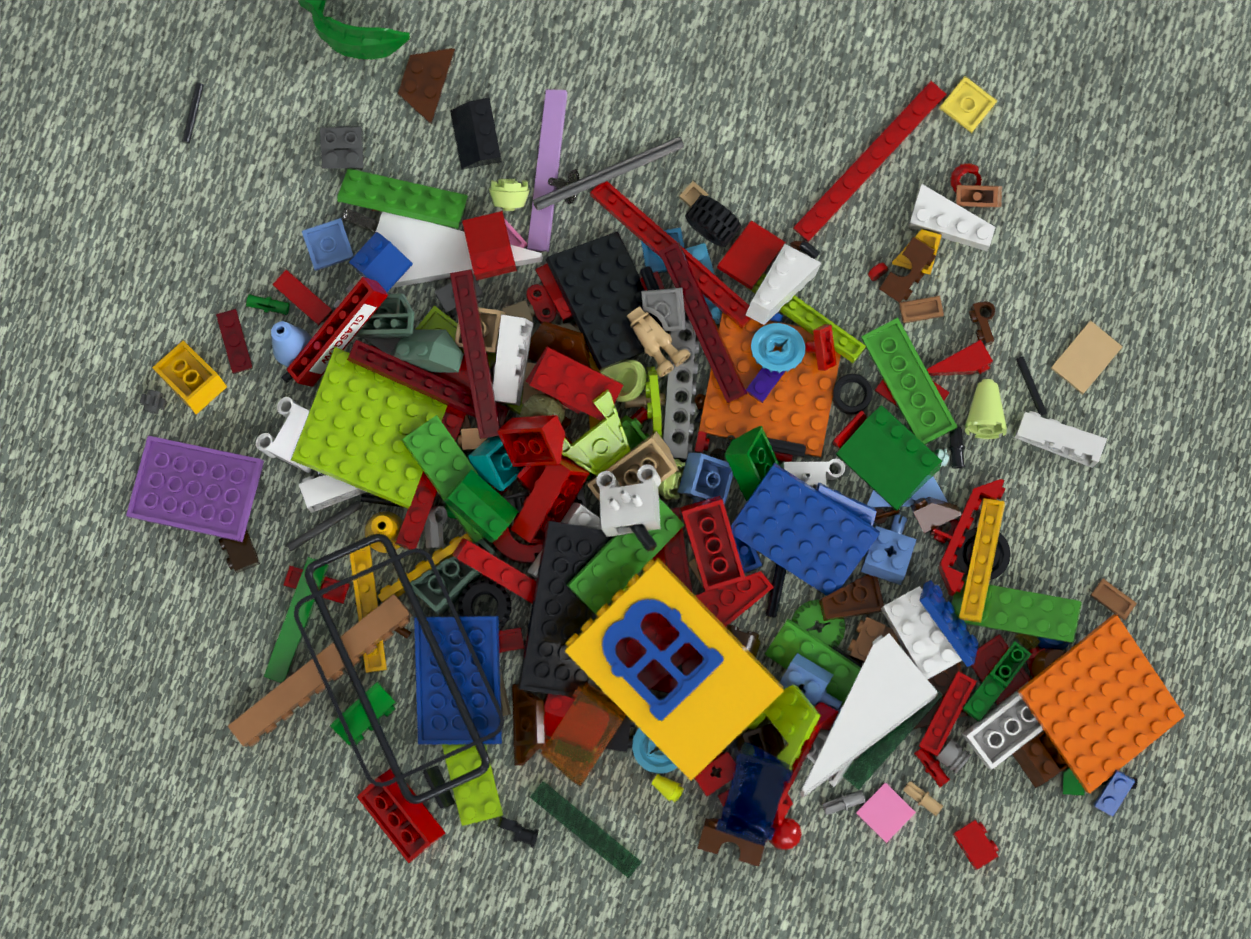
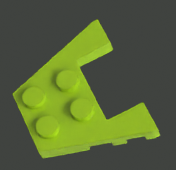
(653, 407)
(601, 444)
(793, 718)

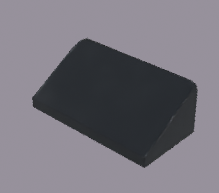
(434, 778)

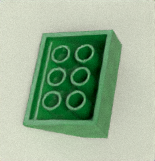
(889, 458)

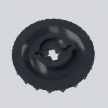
(1001, 557)

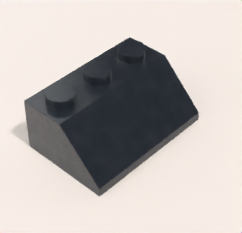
(475, 134)

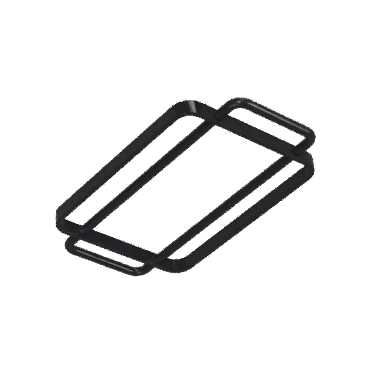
(317, 596)

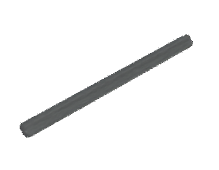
(608, 173)

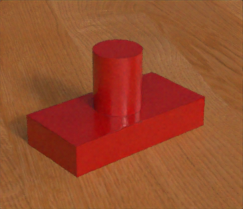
(823, 347)

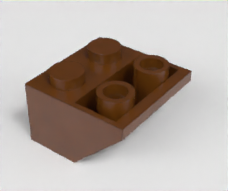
(1040, 759)

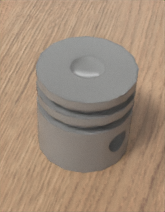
(953, 756)

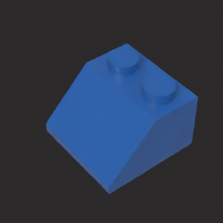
(381, 261)

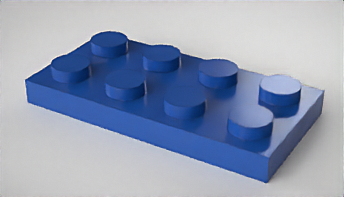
(948, 622)

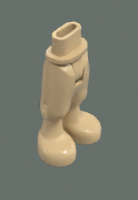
(652, 338)

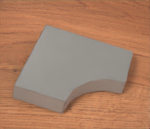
(666, 306)

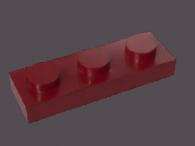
(234, 341)

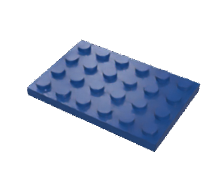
(803, 530)
(436, 710)

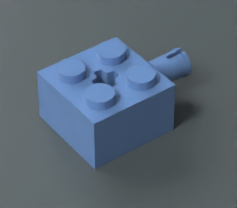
(705, 478)
(894, 544)
(814, 680)

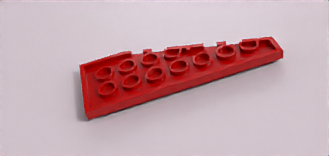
(724, 603)

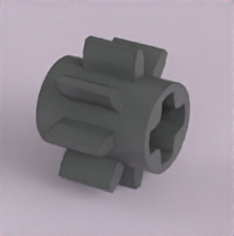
(153, 401)

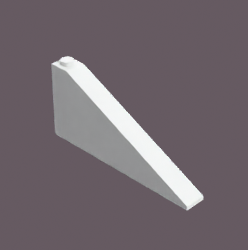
(435, 249)
(881, 699)

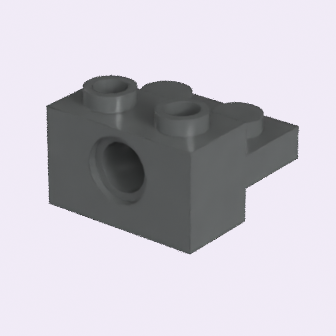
(341, 137)

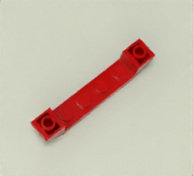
(950, 576)
(825, 721)

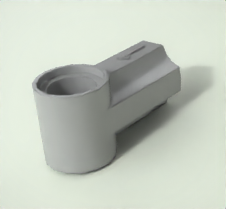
(434, 527)

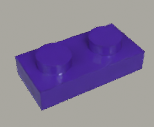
(763, 384)

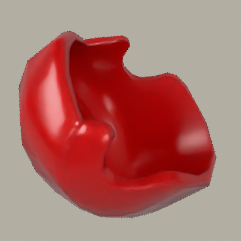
(786, 835)

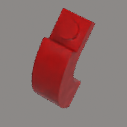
(516, 551)

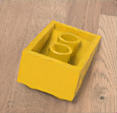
(190, 377)

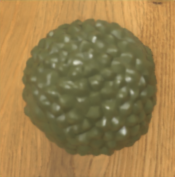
(543, 405)

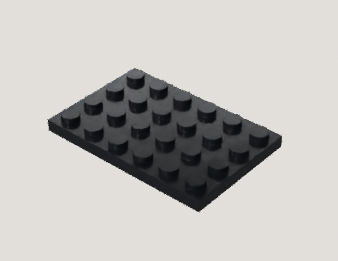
(600, 293)

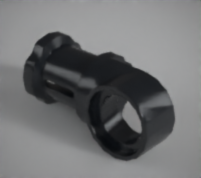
(521, 834)

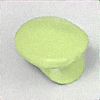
(632, 376)

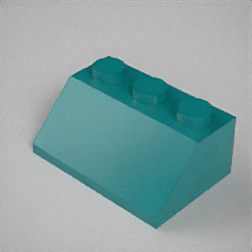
(493, 463)

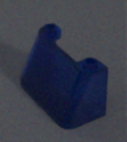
(754, 795)

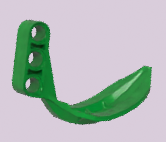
(353, 40)

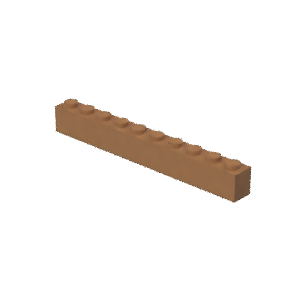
(306, 681)

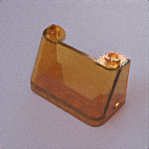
(583, 733)

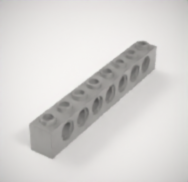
(674, 386)

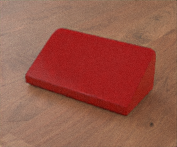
(849, 430)

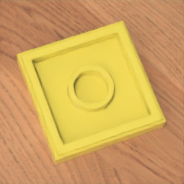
(968, 104)

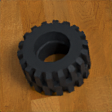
(713, 221)
(486, 588)

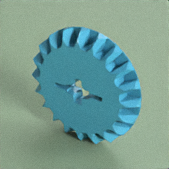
(779, 335)
(655, 762)

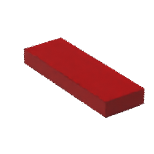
(302, 297)
(337, 595)

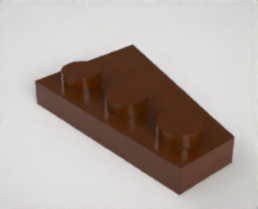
(855, 599)

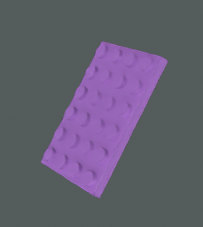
(195, 488)

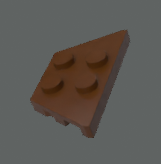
(425, 80)
(560, 339)
(527, 724)

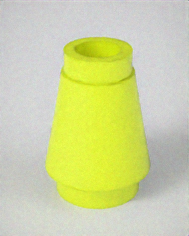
(668, 788)

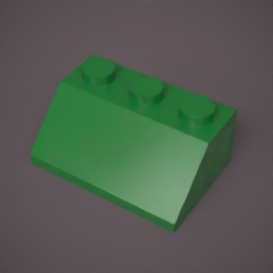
(750, 459)
(481, 506)
(356, 717)

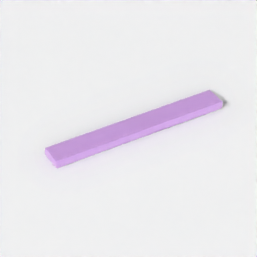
(547, 167)

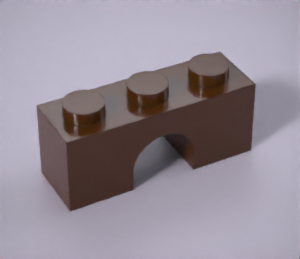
(899, 286)
(713, 839)

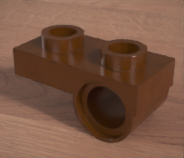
(984, 332)

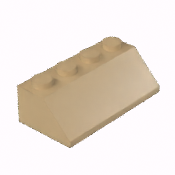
(651, 452)

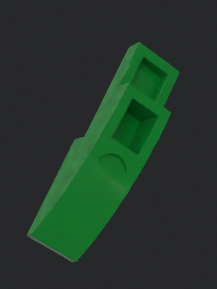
(996, 681)

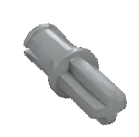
(844, 802)

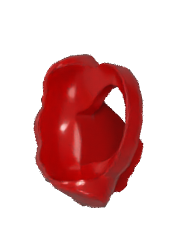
(959, 171)

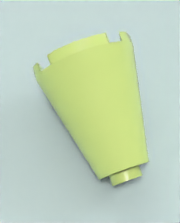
(986, 412)

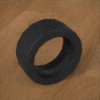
(856, 379)

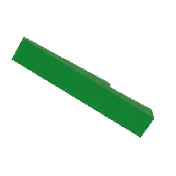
(290, 635)

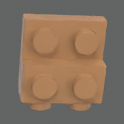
(868, 632)

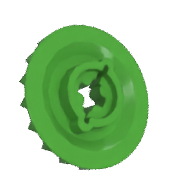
(809, 613)

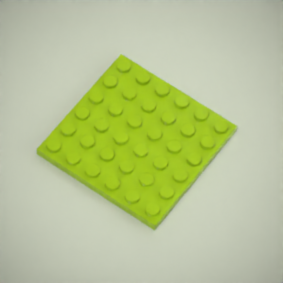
(359, 429)

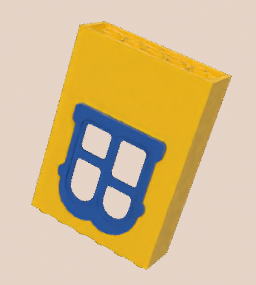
(709, 703)

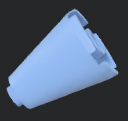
(288, 342)

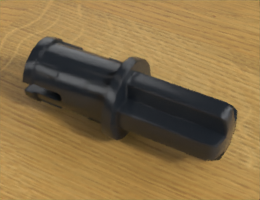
(957, 448)

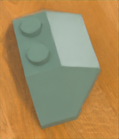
(391, 319)
(430, 351)

